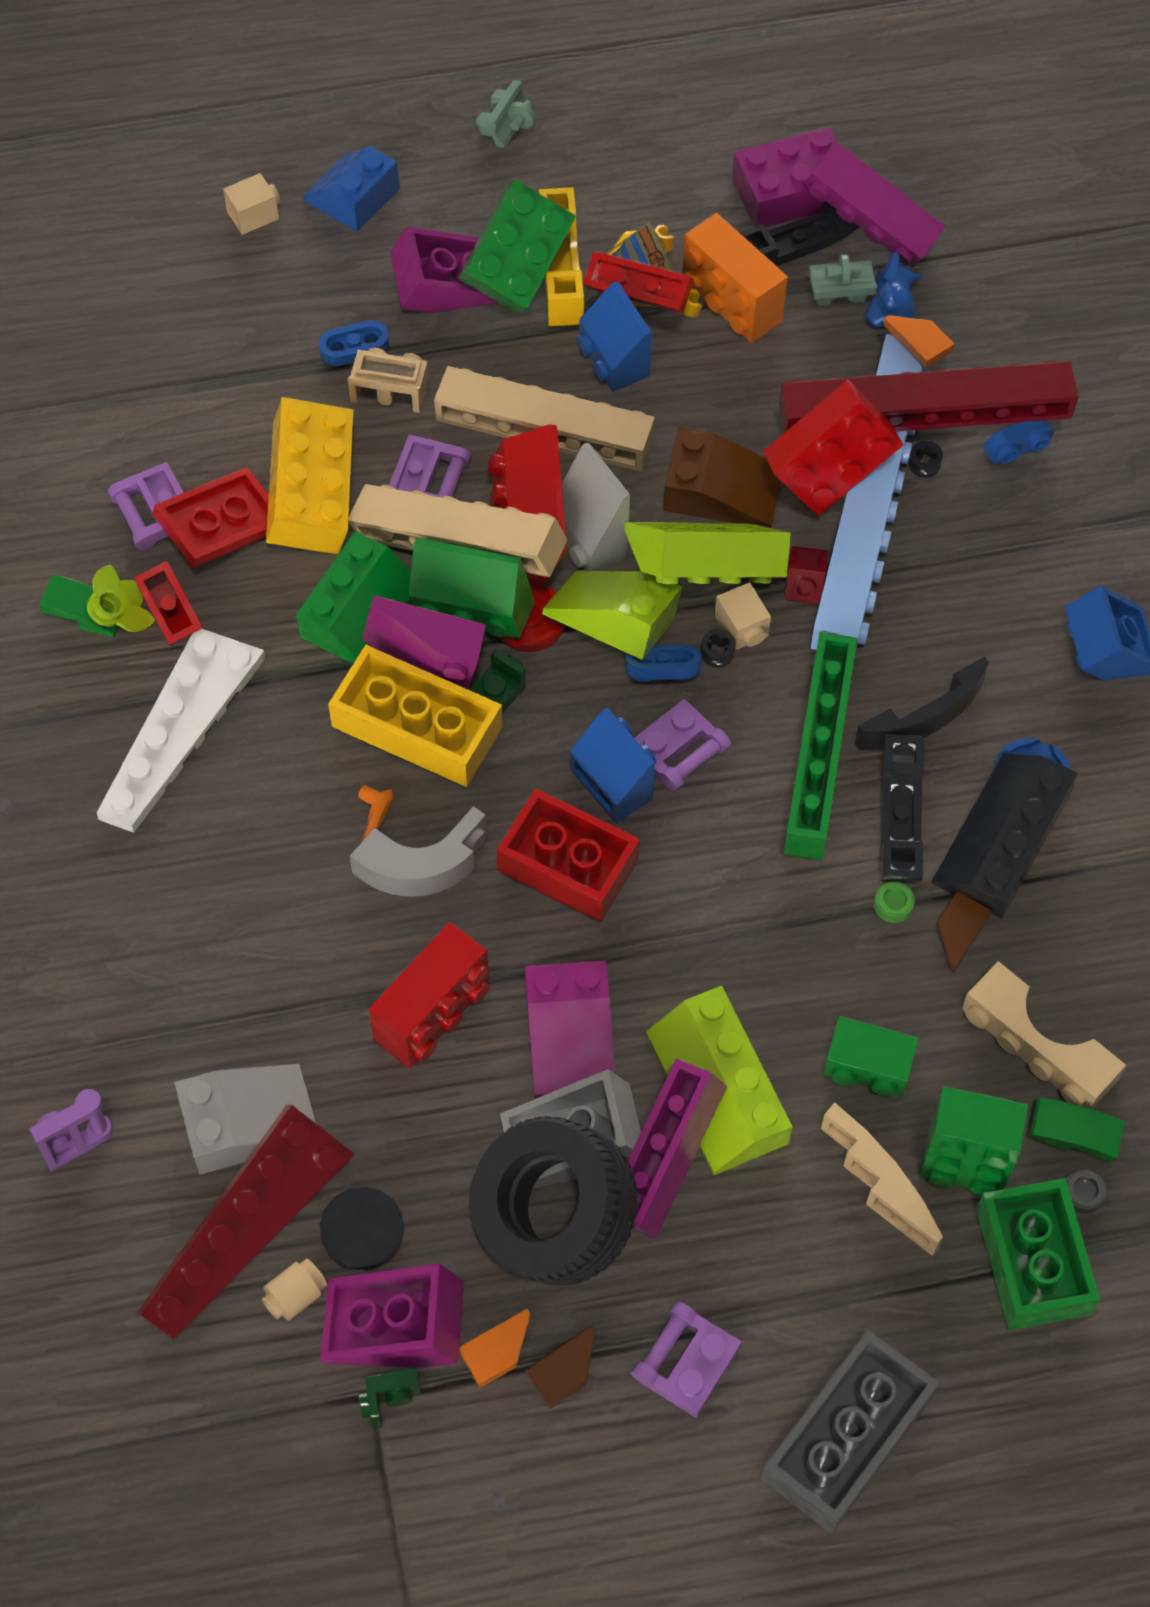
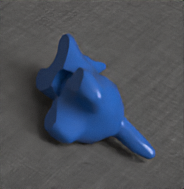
(893, 293)

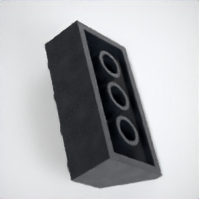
(1006, 830)

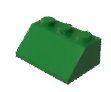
(471, 586)
(342, 599)

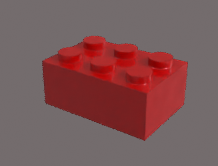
(832, 448)
(568, 855)
(430, 996)

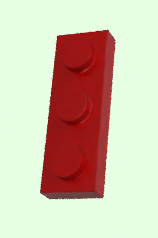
(639, 281)

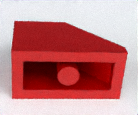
(168, 602)

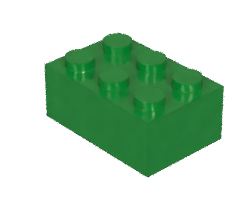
(517, 246)
(973, 1141)
(1037, 1254)

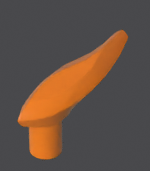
(379, 809)

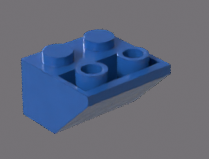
(614, 766)

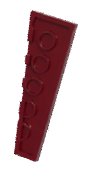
(264, 1195)

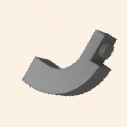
(420, 870)

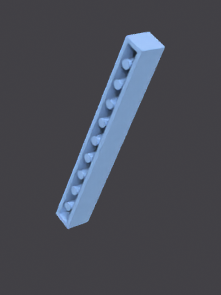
(862, 528)

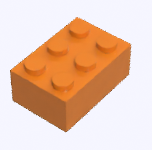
(734, 277)

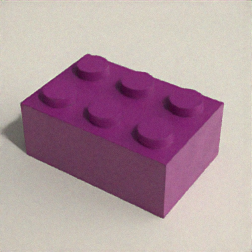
(773, 177)

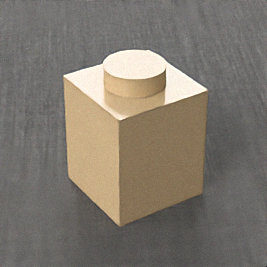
(252, 203)
(743, 616)

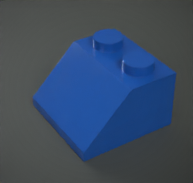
(356, 187)
(616, 339)
(1109, 635)

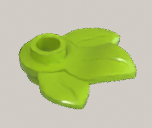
(121, 600)

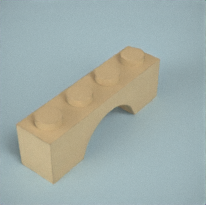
(1079, 1071)

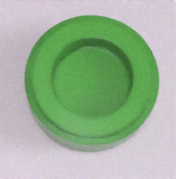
(894, 902)

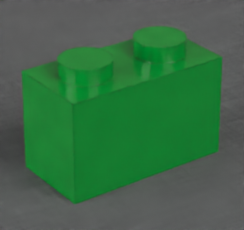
(870, 1057)

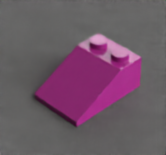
(428, 271)
(425, 639)
(568, 1023)
(394, 1318)

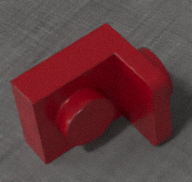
(806, 575)

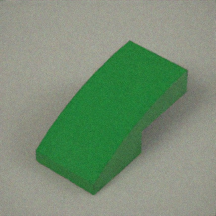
(69, 600)
(1076, 1127)

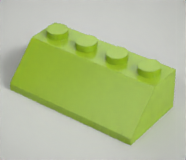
(709, 551)
(711, 1037)

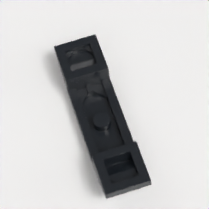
(801, 236)
(929, 718)
(902, 807)

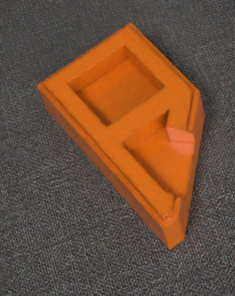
(920, 338)
(496, 1350)

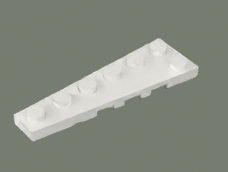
(188, 705)

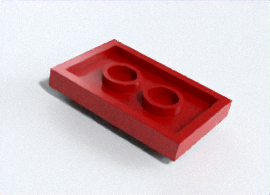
(215, 517)

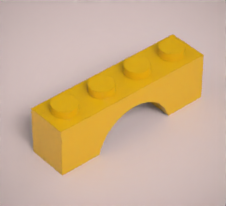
(564, 276)

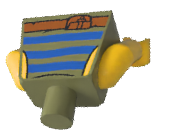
(651, 248)

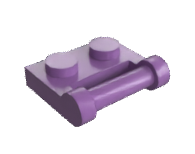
(420, 462)
(154, 486)
(673, 735)
(58, 1131)
(699, 1366)

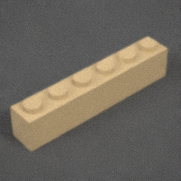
(513, 408)
(402, 516)

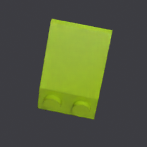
(616, 608)

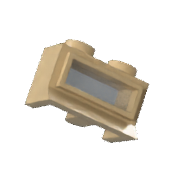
(388, 375)

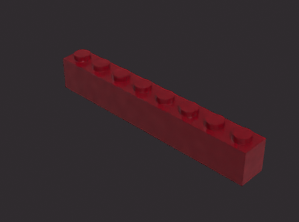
(950, 396)

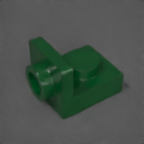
(502, 680)
(391, 1387)

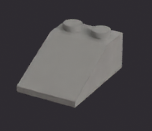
(594, 512)
(597, 1102)
(235, 1108)

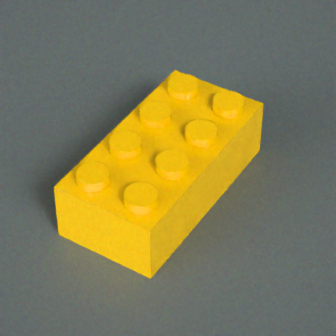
(310, 476)
(416, 715)

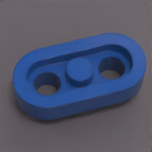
(350, 340)
(1017, 440)
(665, 663)

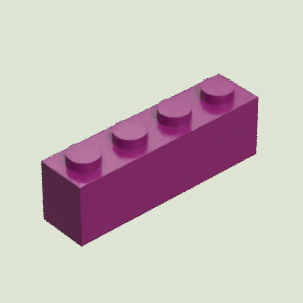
(873, 205)
(672, 1140)

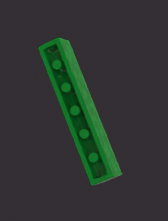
(820, 746)

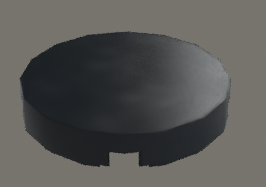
(361, 1228)

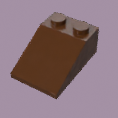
(719, 480)

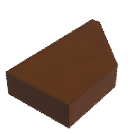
(960, 927)
(564, 1369)

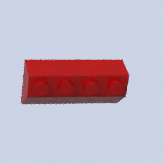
(529, 478)

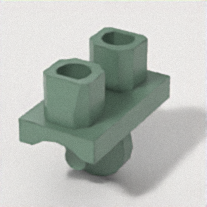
(509, 114)
(842, 280)

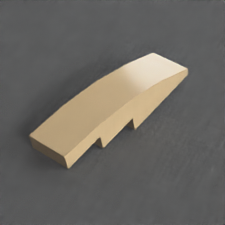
(891, 1190)

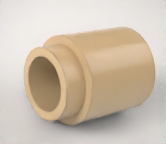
(293, 1290)

